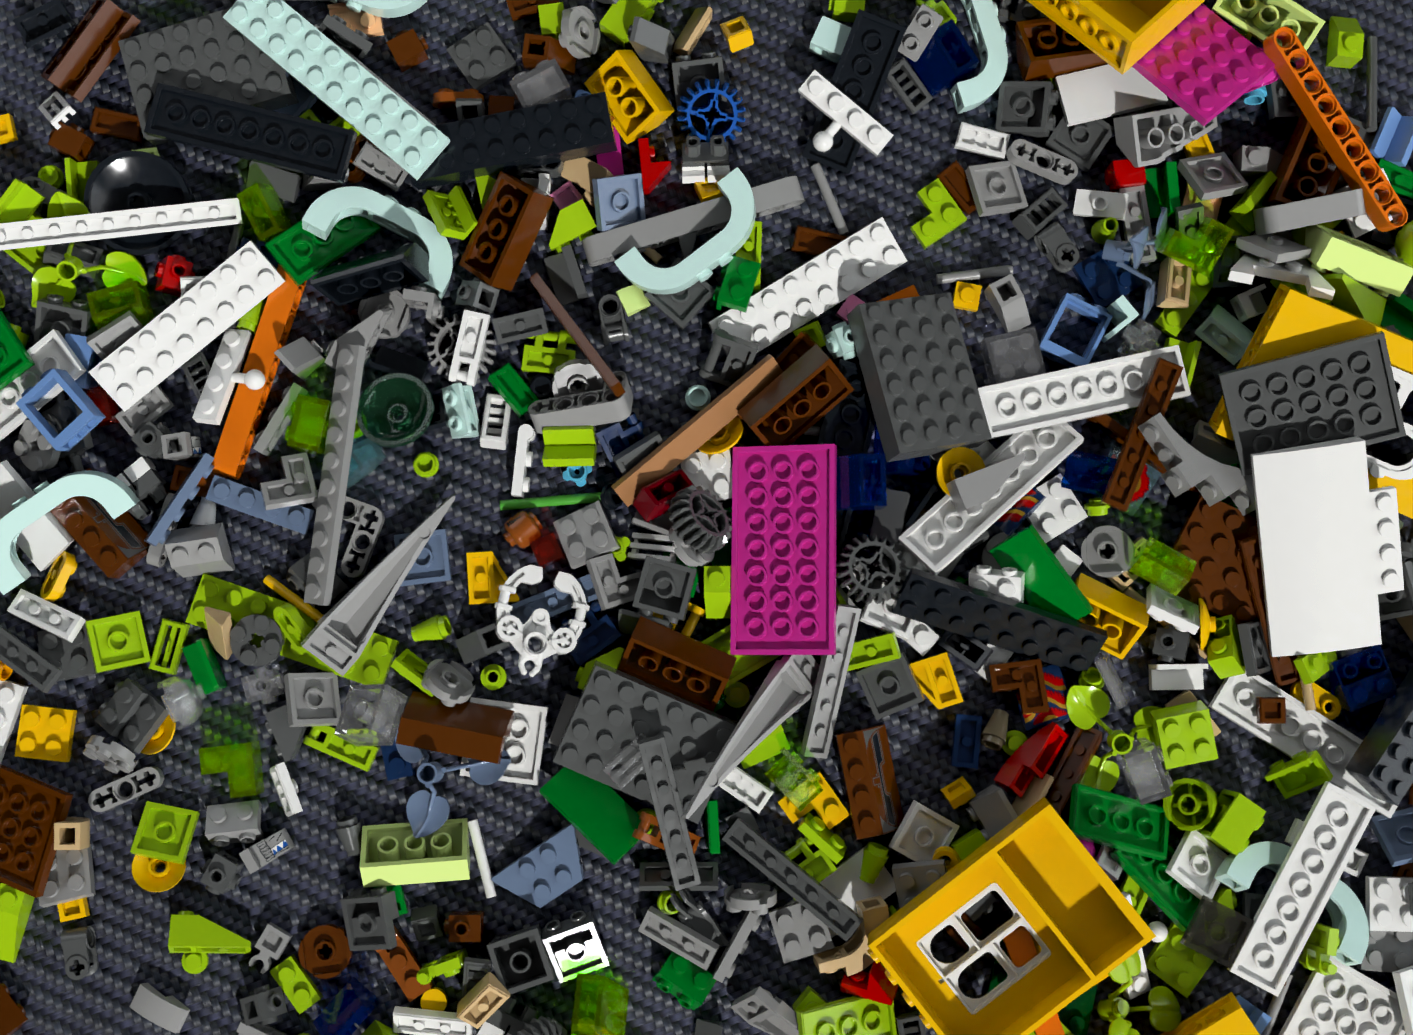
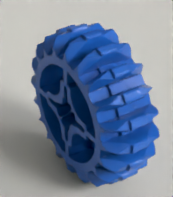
(715, 91)

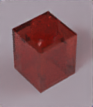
(105, 404)
(547, 550)

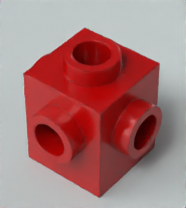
(169, 274)

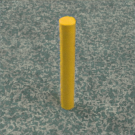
(291, 597)

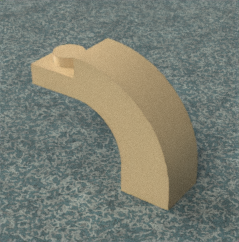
(72, 834)
(853, 954)

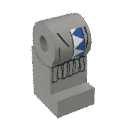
(183, 446)
(266, 850)

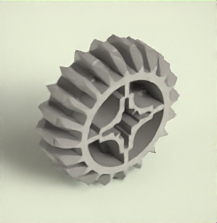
(451, 329)

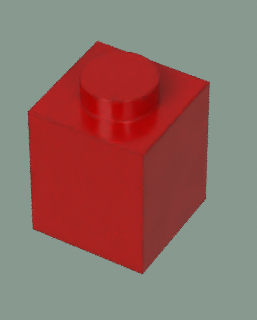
(1123, 175)

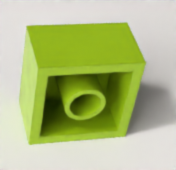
(1184, 734)
(1234, 822)

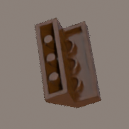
(90, 49)
(459, 730)

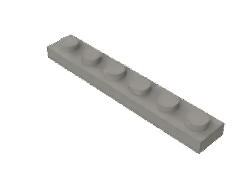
(830, 685)

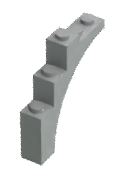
(1191, 468)

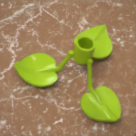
(119, 266)
(1085, 707)
(1163, 1007)

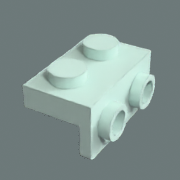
(461, 411)

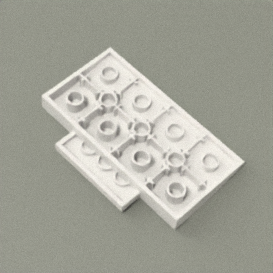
(1324, 546)

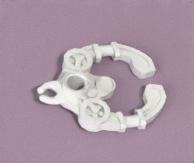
(538, 625)

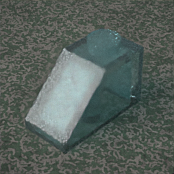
(364, 460)

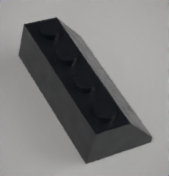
(373, 274)

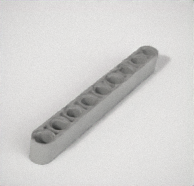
(696, 218)

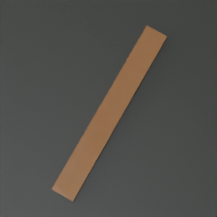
(697, 430)

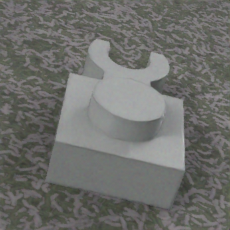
(271, 944)

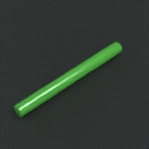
(549, 501)

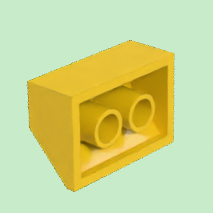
(631, 94)
(1115, 612)

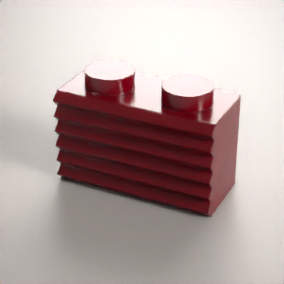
(655, 497)

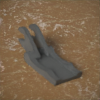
(698, 917)

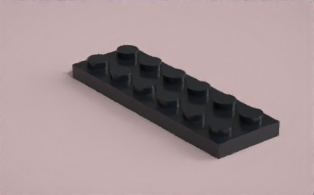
(861, 78)

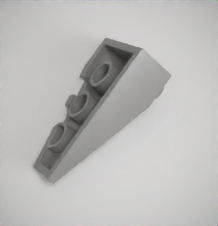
(1157, 134)

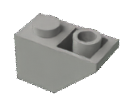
(1008, 303)

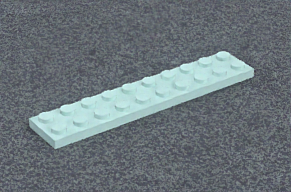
(340, 82)

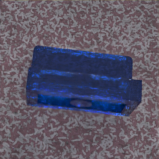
(1087, 472)

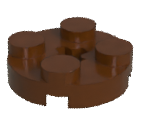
(317, 963)

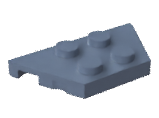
(545, 869)

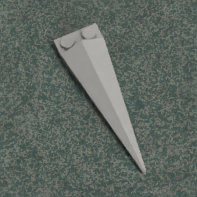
(351, 622)
(780, 695)
(766, 1013)

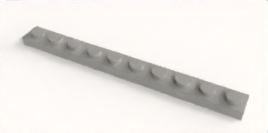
(334, 474)

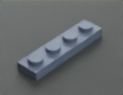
(251, 502)
(174, 509)
(552, 601)

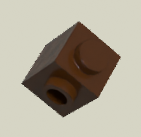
(408, 49)
(71, 142)
(465, 926)

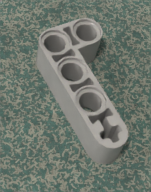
(1309, 212)
(583, 408)

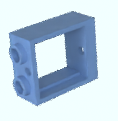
(1062, 355)
(77, 429)

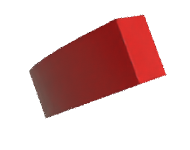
(1031, 759)

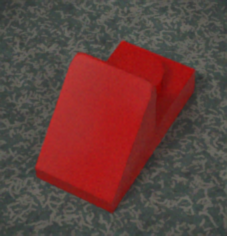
(651, 171)
(870, 985)

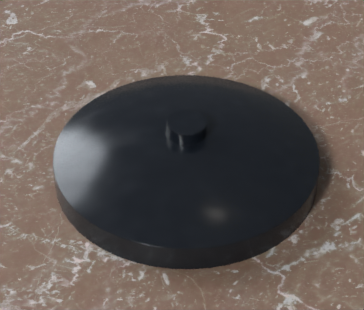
(136, 182)

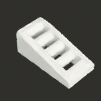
(494, 441)

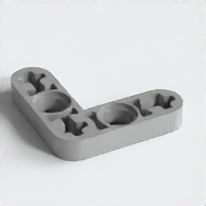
(359, 519)

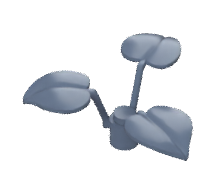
(1122, 251)
(425, 809)

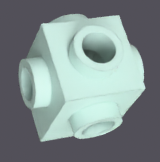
(841, 342)

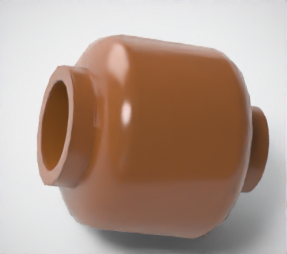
(522, 529)

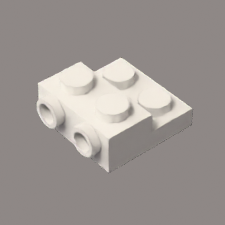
(1004, 582)

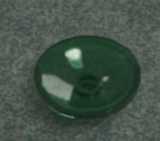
(387, 400)

